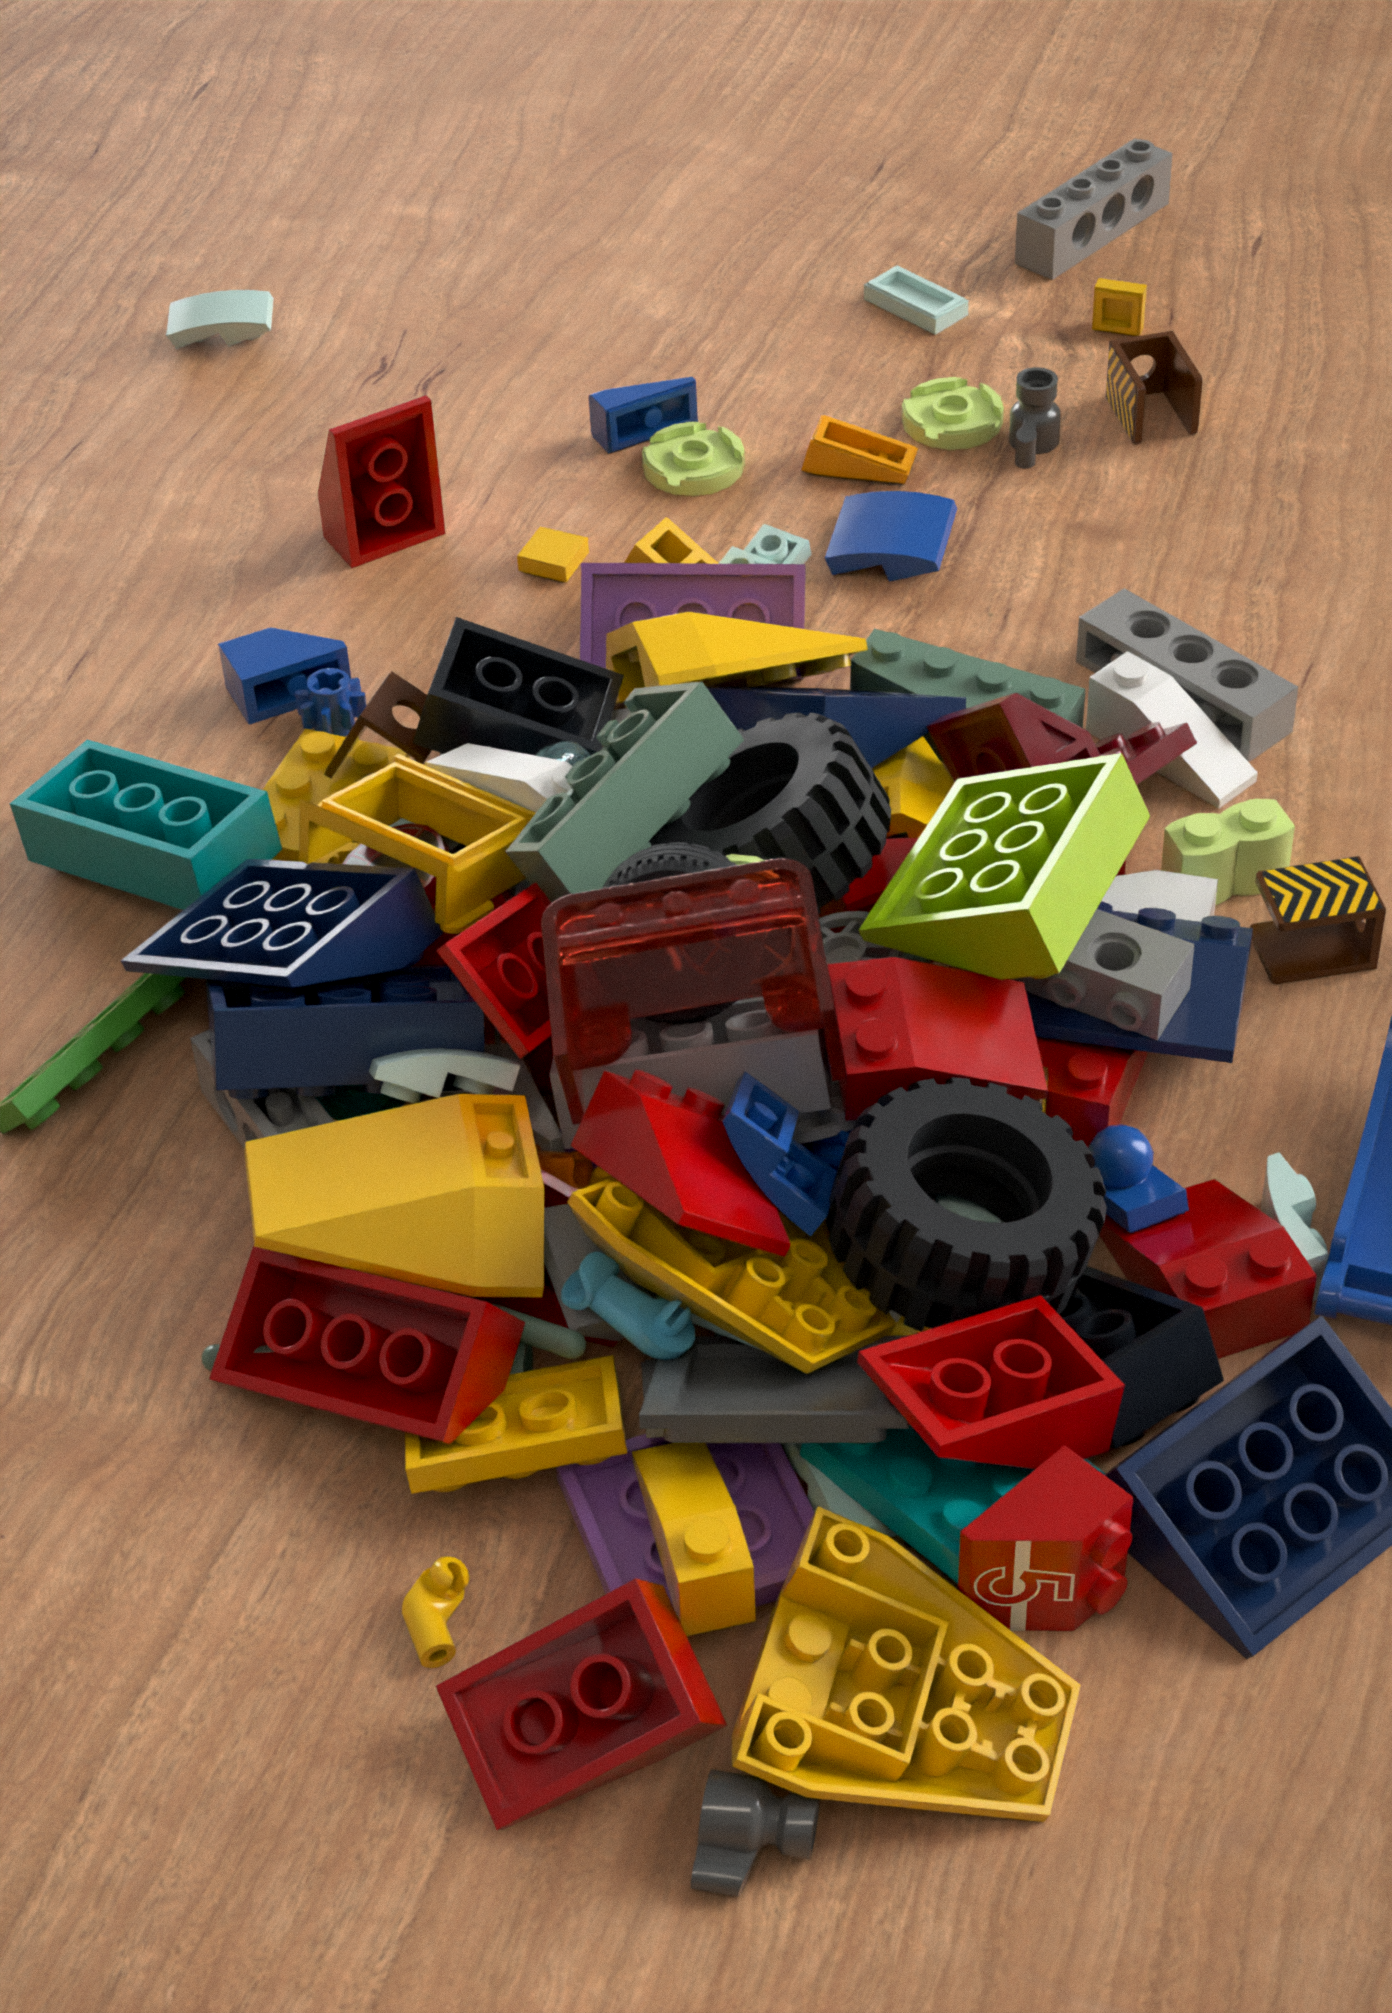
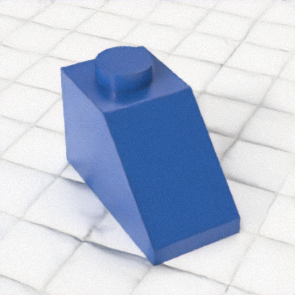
(271, 665)

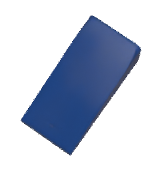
(637, 412)

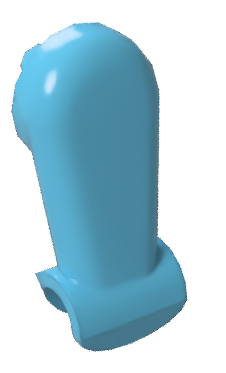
(650, 1324)

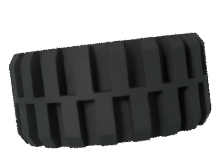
(795, 795)
(976, 1148)

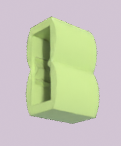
(1230, 845)

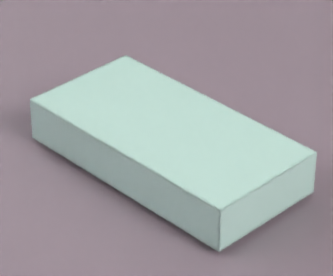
(916, 299)

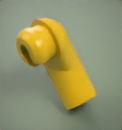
(431, 1605)

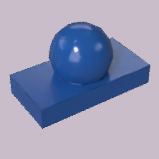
(1135, 1189)

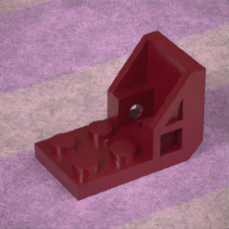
(1021, 734)

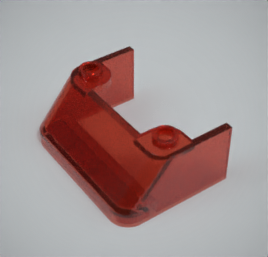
(679, 949)

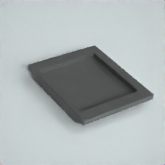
(747, 1396)

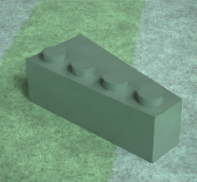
(916, 667)
(627, 789)

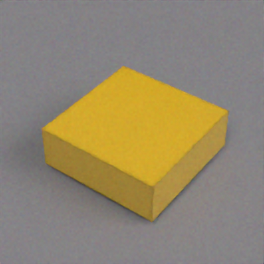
(1119, 307)
(553, 554)

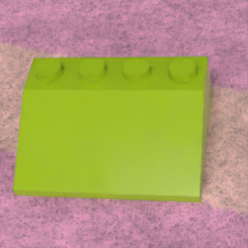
(1012, 868)

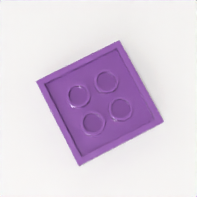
(618, 1532)

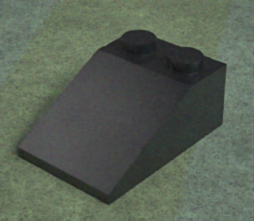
(513, 695)
(1149, 1343)

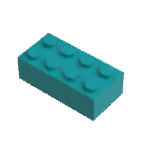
(143, 824)

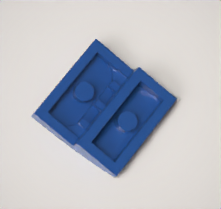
(892, 530)
(787, 1172)

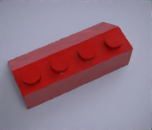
(366, 1346)

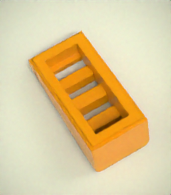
(857, 453)

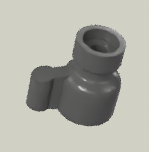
(1034, 416)
(740, 1819)

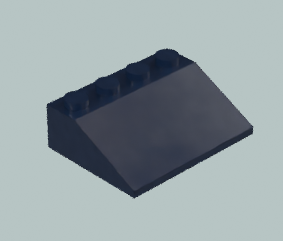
(876, 720)
(295, 926)
(1208, 1015)
(334, 1029)
(1266, 1490)

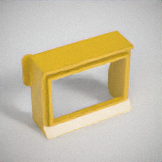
(432, 799)

